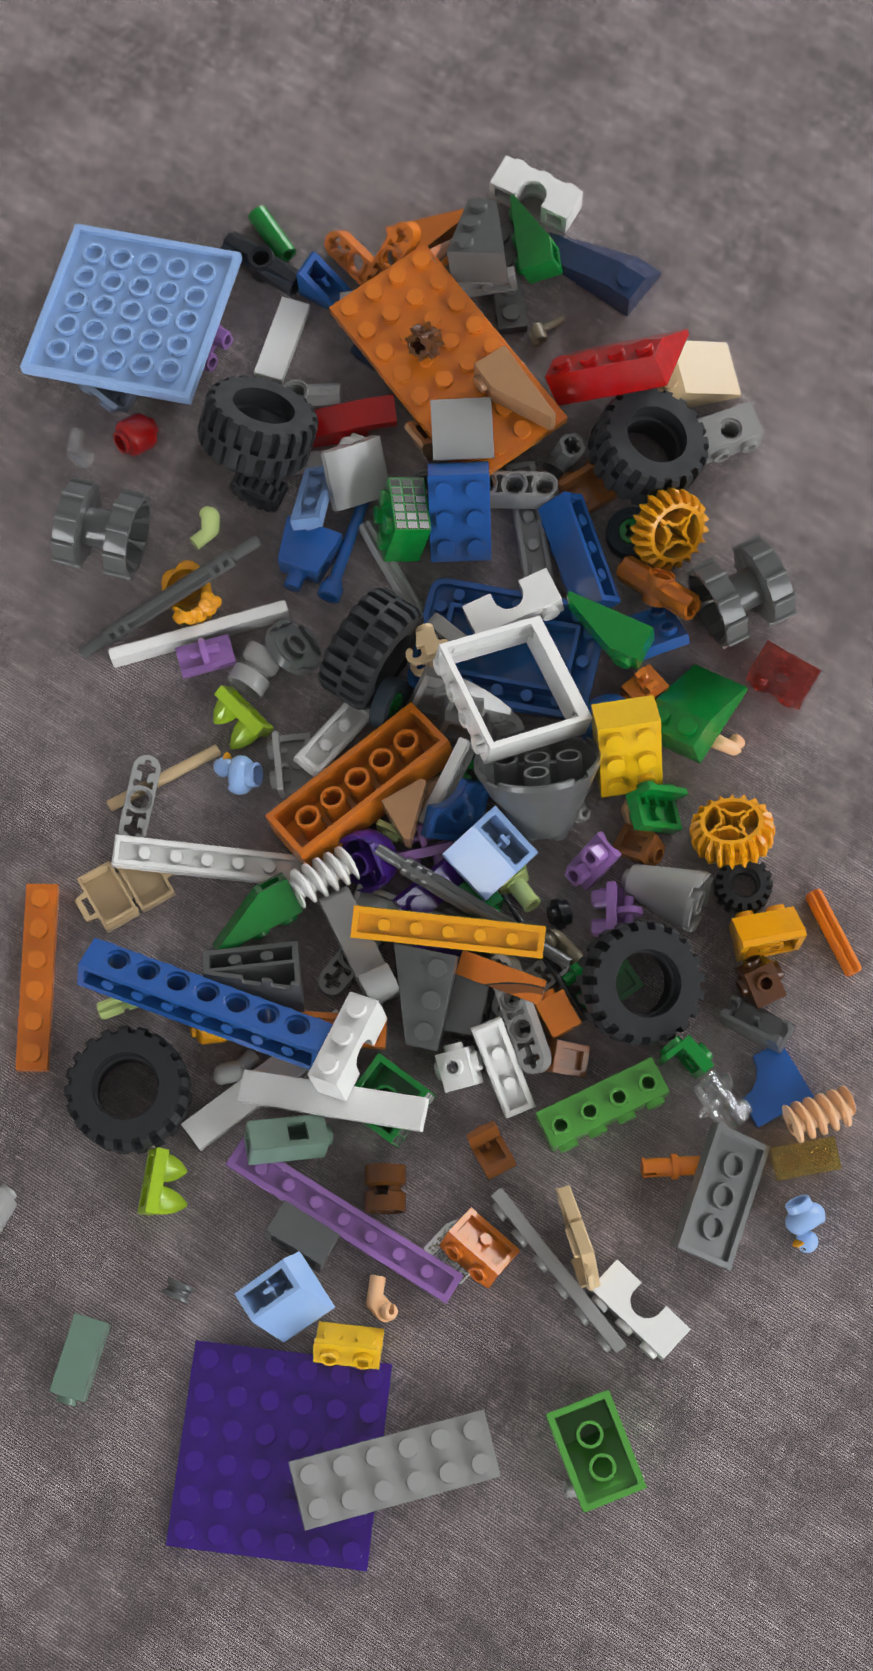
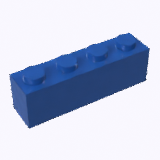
(578, 549)

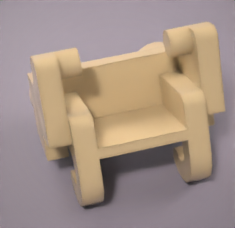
(428, 643)

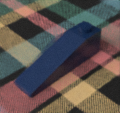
(606, 273)

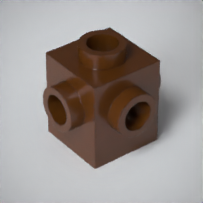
(760, 980)

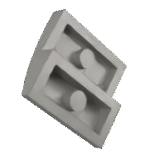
(462, 429)
(355, 472)

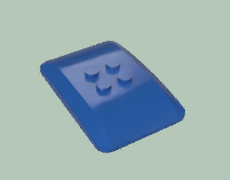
(513, 671)

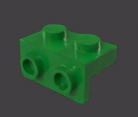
(655, 807)
(693, 1056)

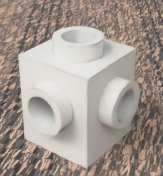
(458, 1067)

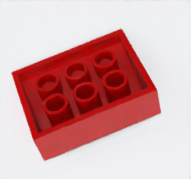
(615, 368)

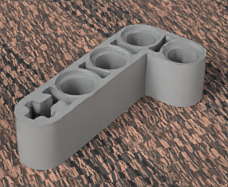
(361, 954)

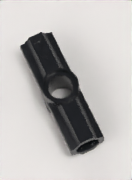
(274, 272)

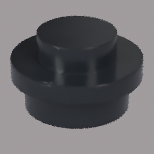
(559, 913)

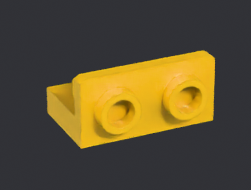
(348, 1345)

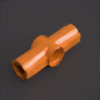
(658, 587)

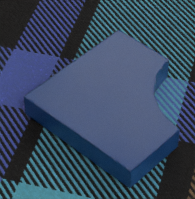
(457, 813)
(775, 1085)

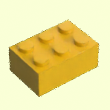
(628, 743)

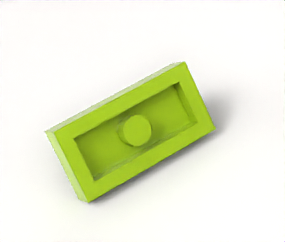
(250, 723)
(154, 1196)

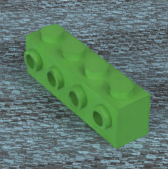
(602, 1105)

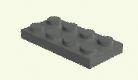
(720, 1196)

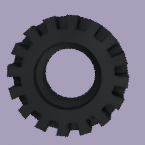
(259, 492)
(737, 903)

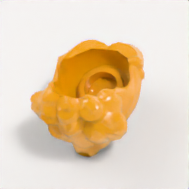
(197, 606)

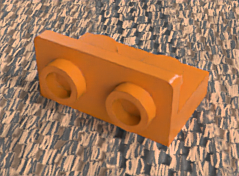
(478, 1248)

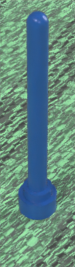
(331, 588)

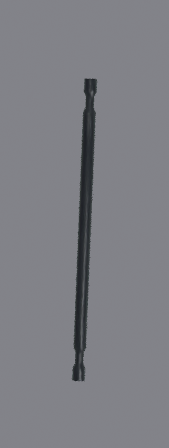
(548, 963)

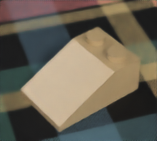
(703, 374)

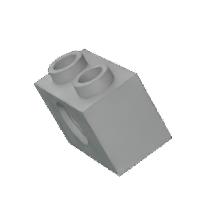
(740, 422)

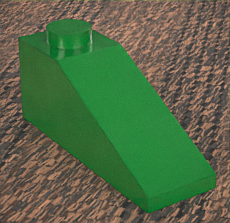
(618, 635)

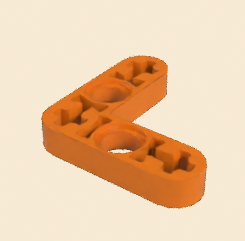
(371, 265)

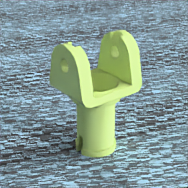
(521, 890)

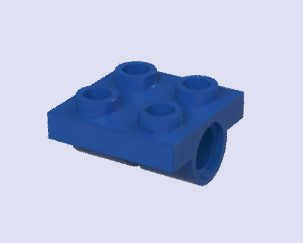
(667, 630)

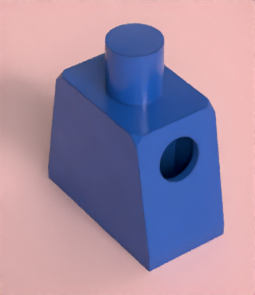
(307, 554)

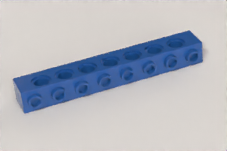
(202, 1003)

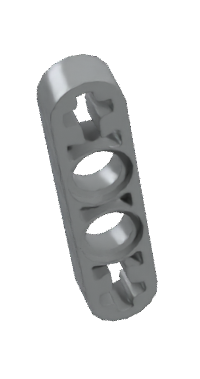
(513, 1017)

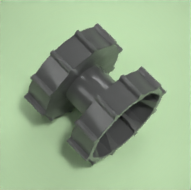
(83, 525)
(757, 584)

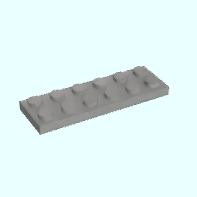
(394, 1469)

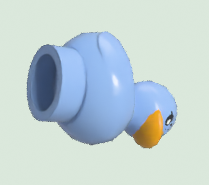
(241, 772)
(801, 1218)

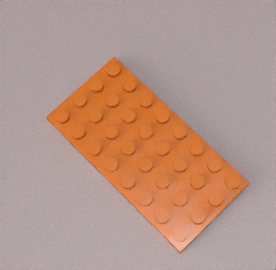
(421, 291)

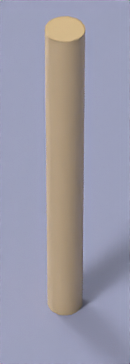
(168, 775)

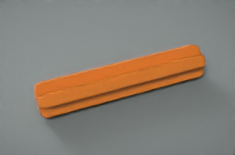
(833, 932)

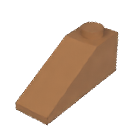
(510, 387)

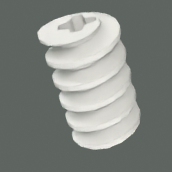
(322, 874)

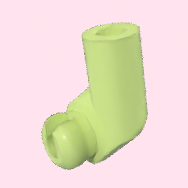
(209, 527)

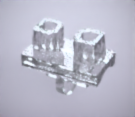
(718, 1101)

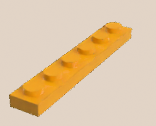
(448, 931)

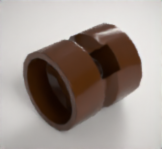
(385, 1176)

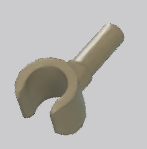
(538, 330)

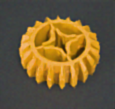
(685, 520)
(732, 831)

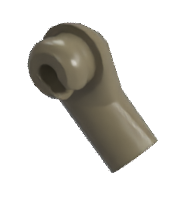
(564, 944)

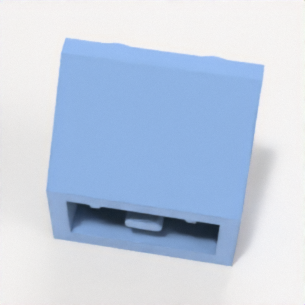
(489, 853)
(285, 1298)

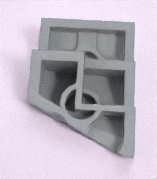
(433, 702)

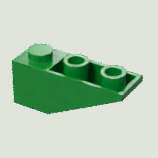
(536, 250)
(262, 909)

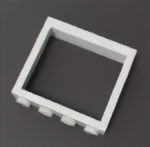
(552, 667)

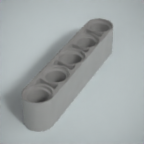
(503, 481)

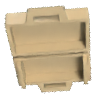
(113, 894)
(584, 1261)

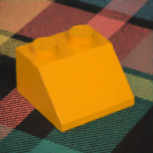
(767, 932)

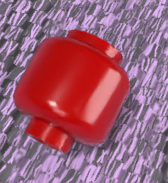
(135, 434)

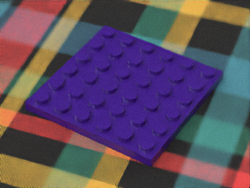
(242, 1427)

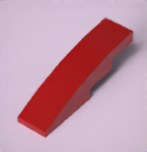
(354, 417)

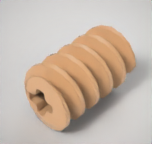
(819, 1112)

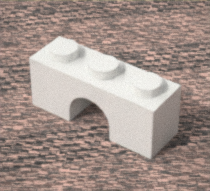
(559, 199)
(539, 598)
(336, 1063)
(657, 1334)

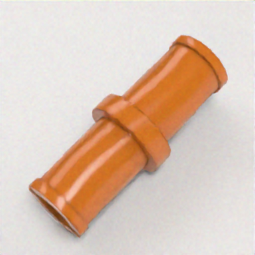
(669, 1166)

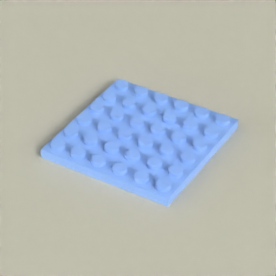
(132, 313)

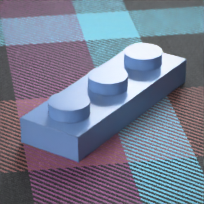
(311, 500)

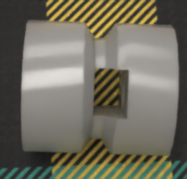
(252, 674)

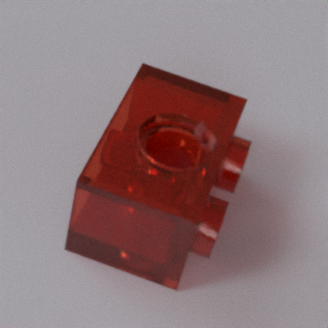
(778, 660)

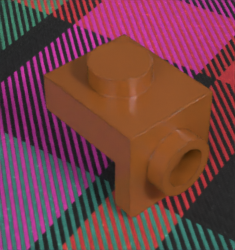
(490, 1150)

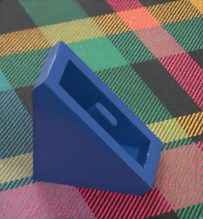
(319, 282)

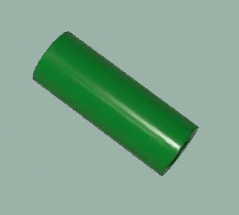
(272, 233)

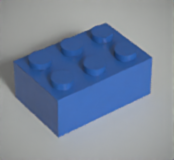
(459, 511)

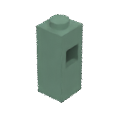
(287, 1139)
(79, 1359)

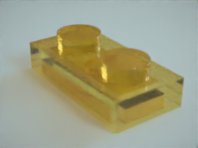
(805, 1159)

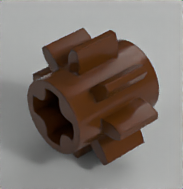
(424, 341)

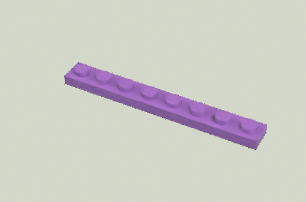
(351, 1224)

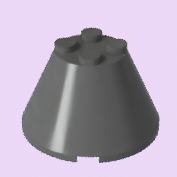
(542, 786)

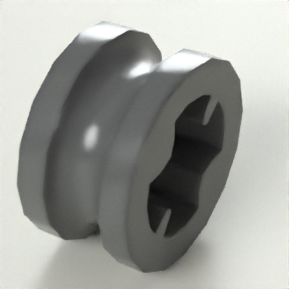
(178, 1290)

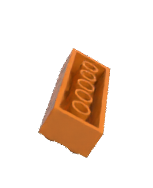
(351, 788)

